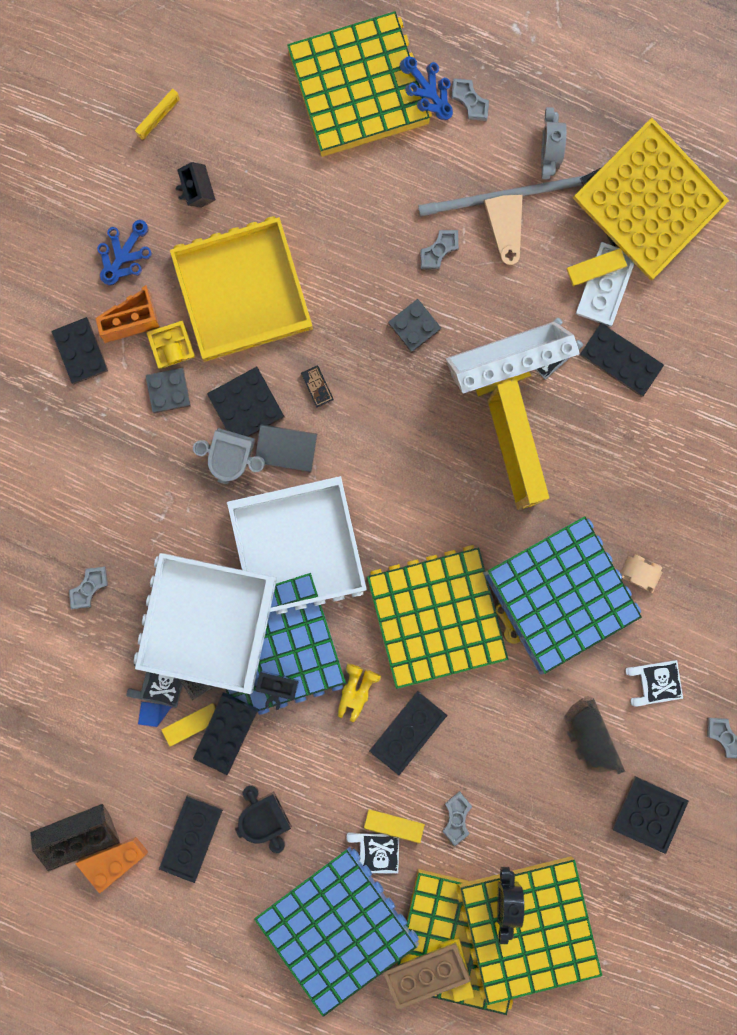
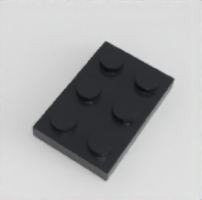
(79, 350)

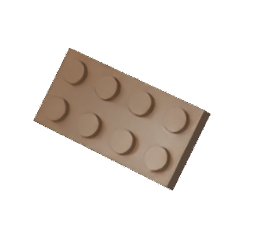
(426, 976)

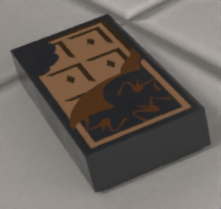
(317, 386)

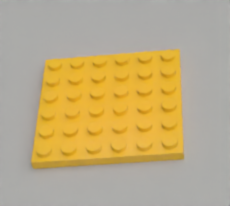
(651, 199)

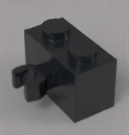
(195, 185)
(277, 687)

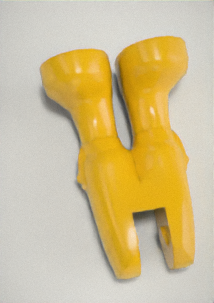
(353, 698)

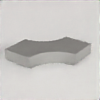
(474, 104)
(433, 255)
(82, 595)
(720, 730)
(456, 827)

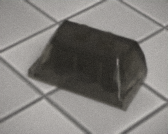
(592, 737)

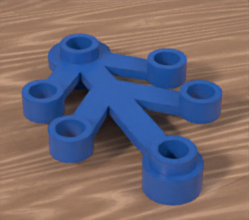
(441, 106)
(122, 255)

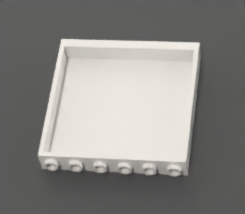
(512, 356)
(300, 534)
(205, 623)

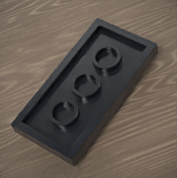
(621, 360)
(225, 733)
(408, 733)
(190, 839)

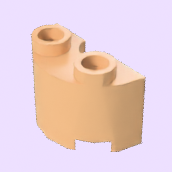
(641, 573)

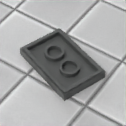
(286, 447)

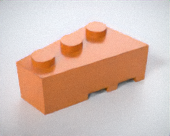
(128, 318)
(111, 863)

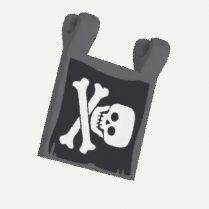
(158, 689)

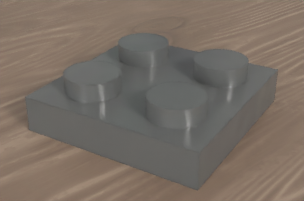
(414, 325)
(168, 390)

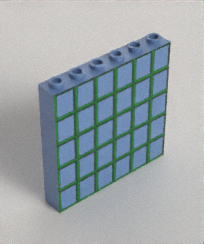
(563, 595)
(297, 647)
(337, 931)

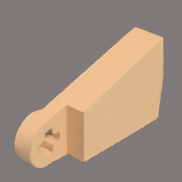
(505, 221)

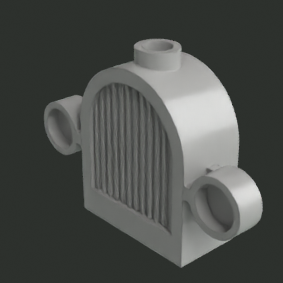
(552, 143)
(229, 455)

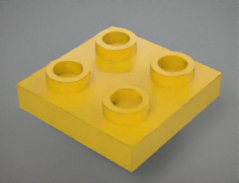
(170, 344)

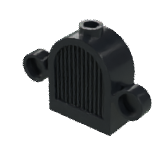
(263, 820)
(509, 905)

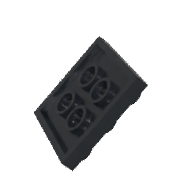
(245, 403)
(650, 815)

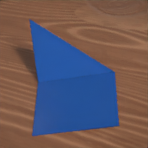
(152, 713)

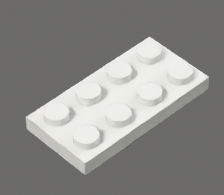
(604, 294)

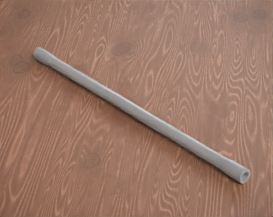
(433, 208)

